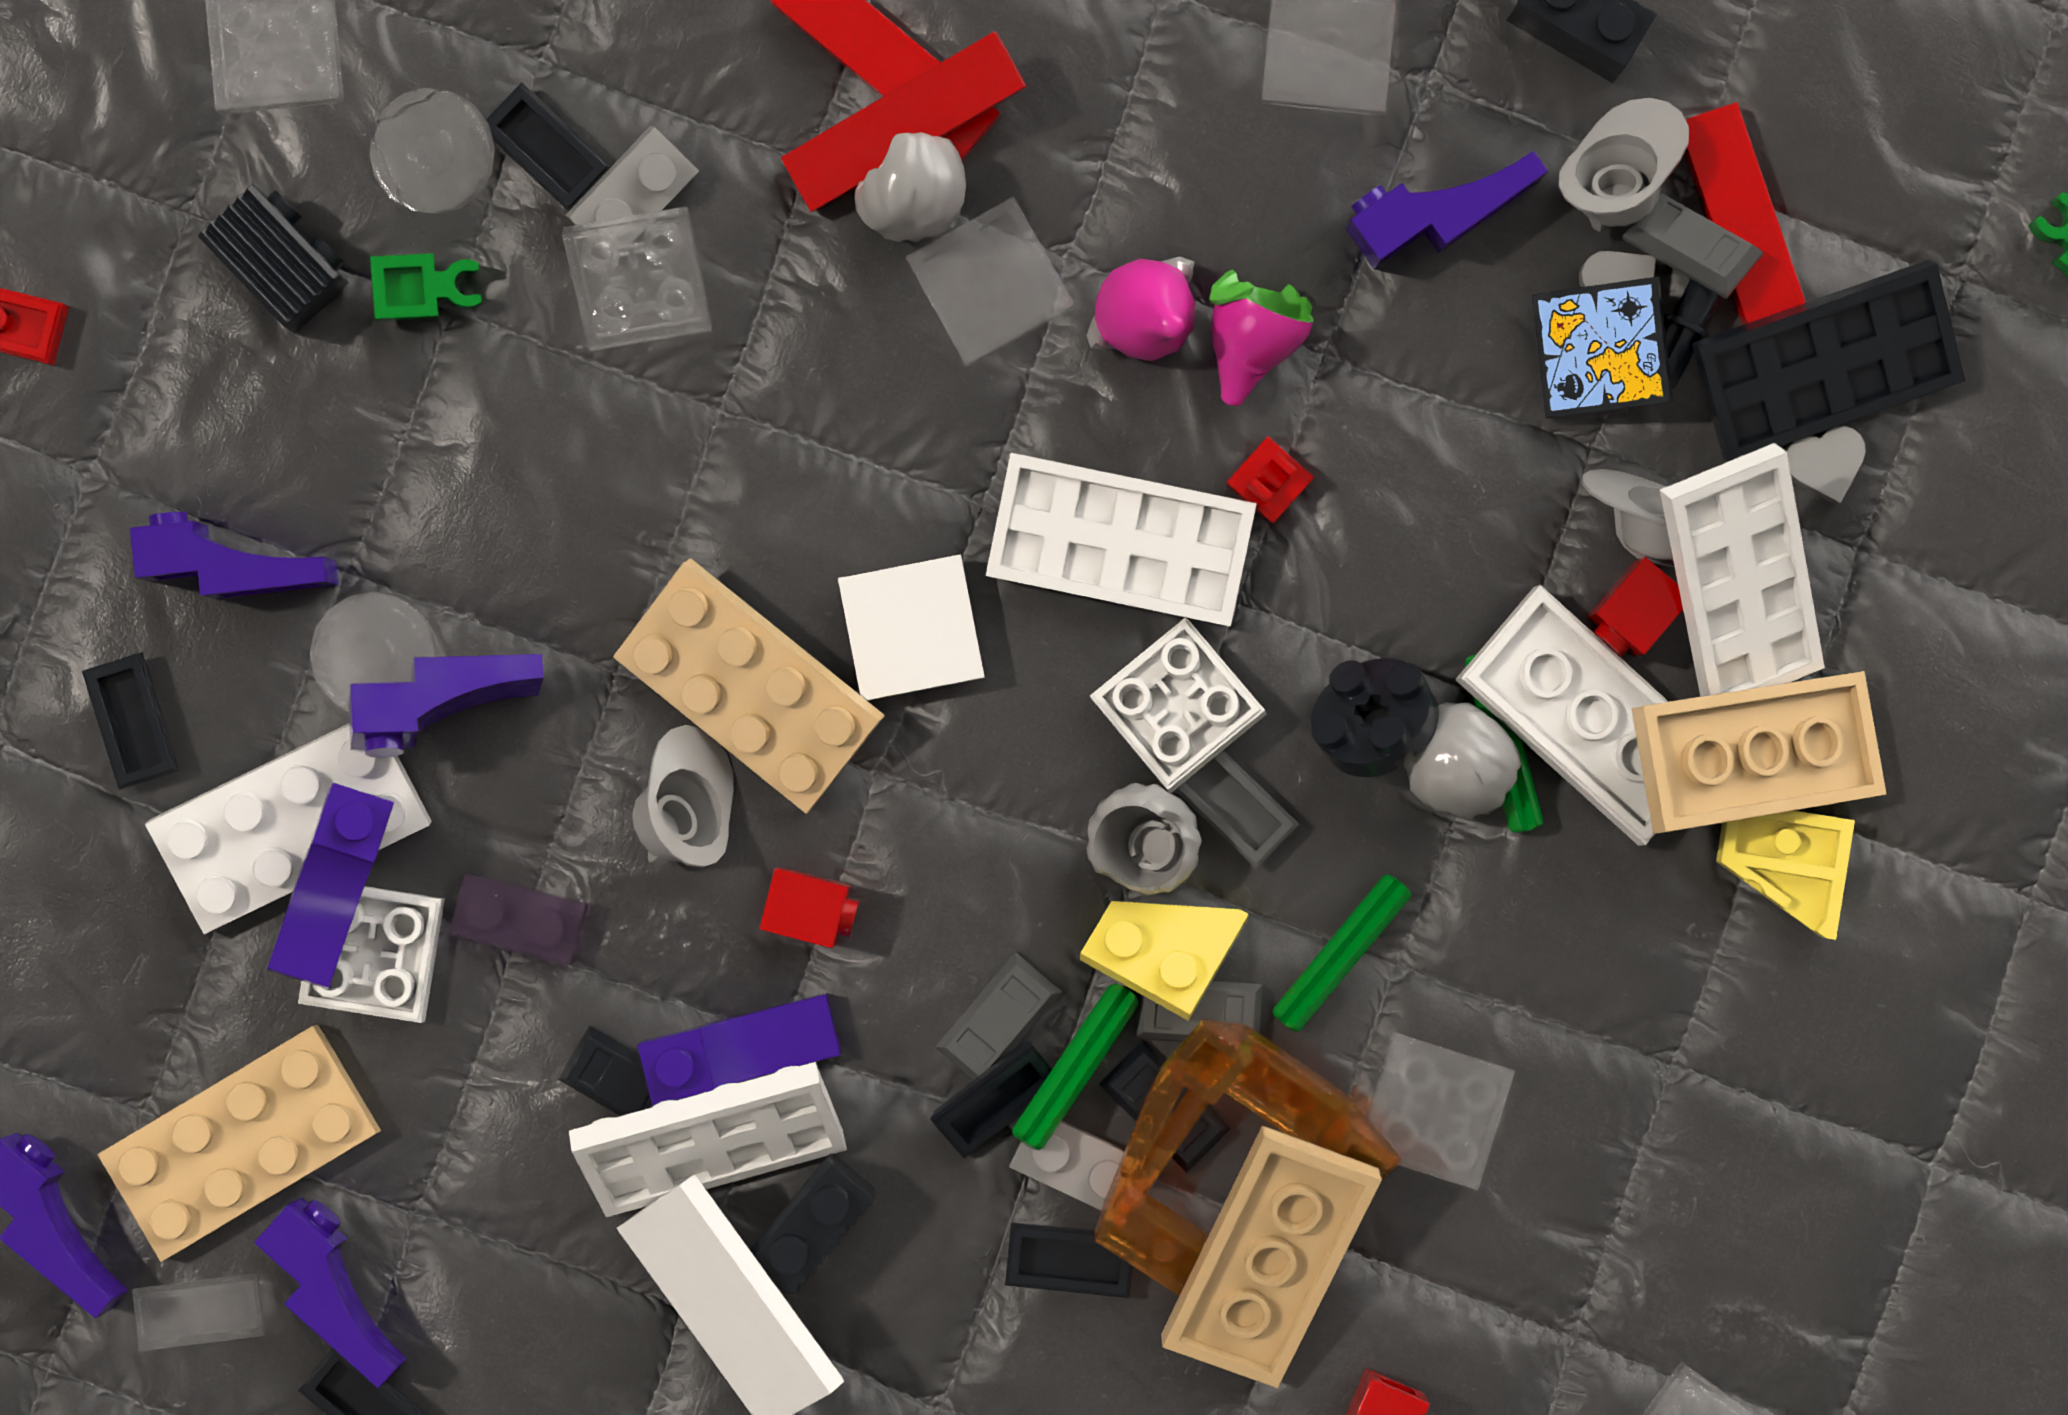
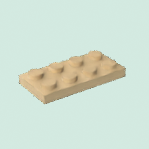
(748, 685)
(1758, 751)
(239, 1142)
(1270, 1257)

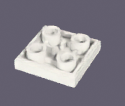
(911, 628)
(1178, 705)
(385, 958)

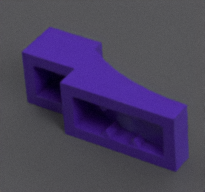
(1397, 218)
(182, 549)
(390, 715)
(330, 885)
(738, 1048)
(44, 1230)
(308, 1248)

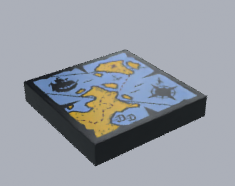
(1602, 347)

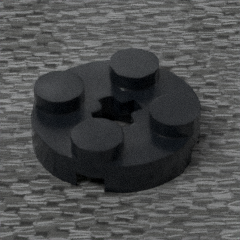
(1359, 690)

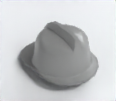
(1624, 162)
(1637, 512)
(686, 801)

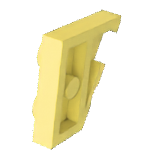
(1793, 862)
(1164, 949)

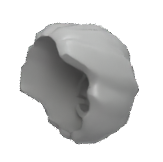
(914, 189)
(1465, 764)
(1144, 839)

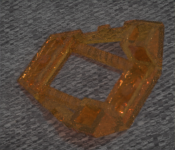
(1259, 1075)

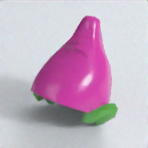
(1254, 332)

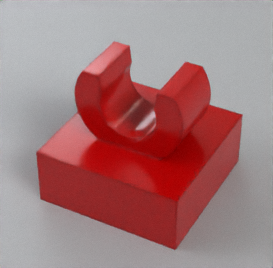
(1269, 480)

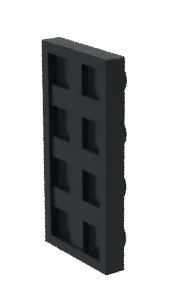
(1829, 361)

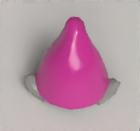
(1144, 309)

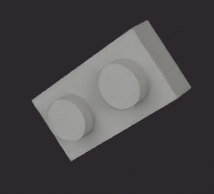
(637, 183)
(1072, 1164)

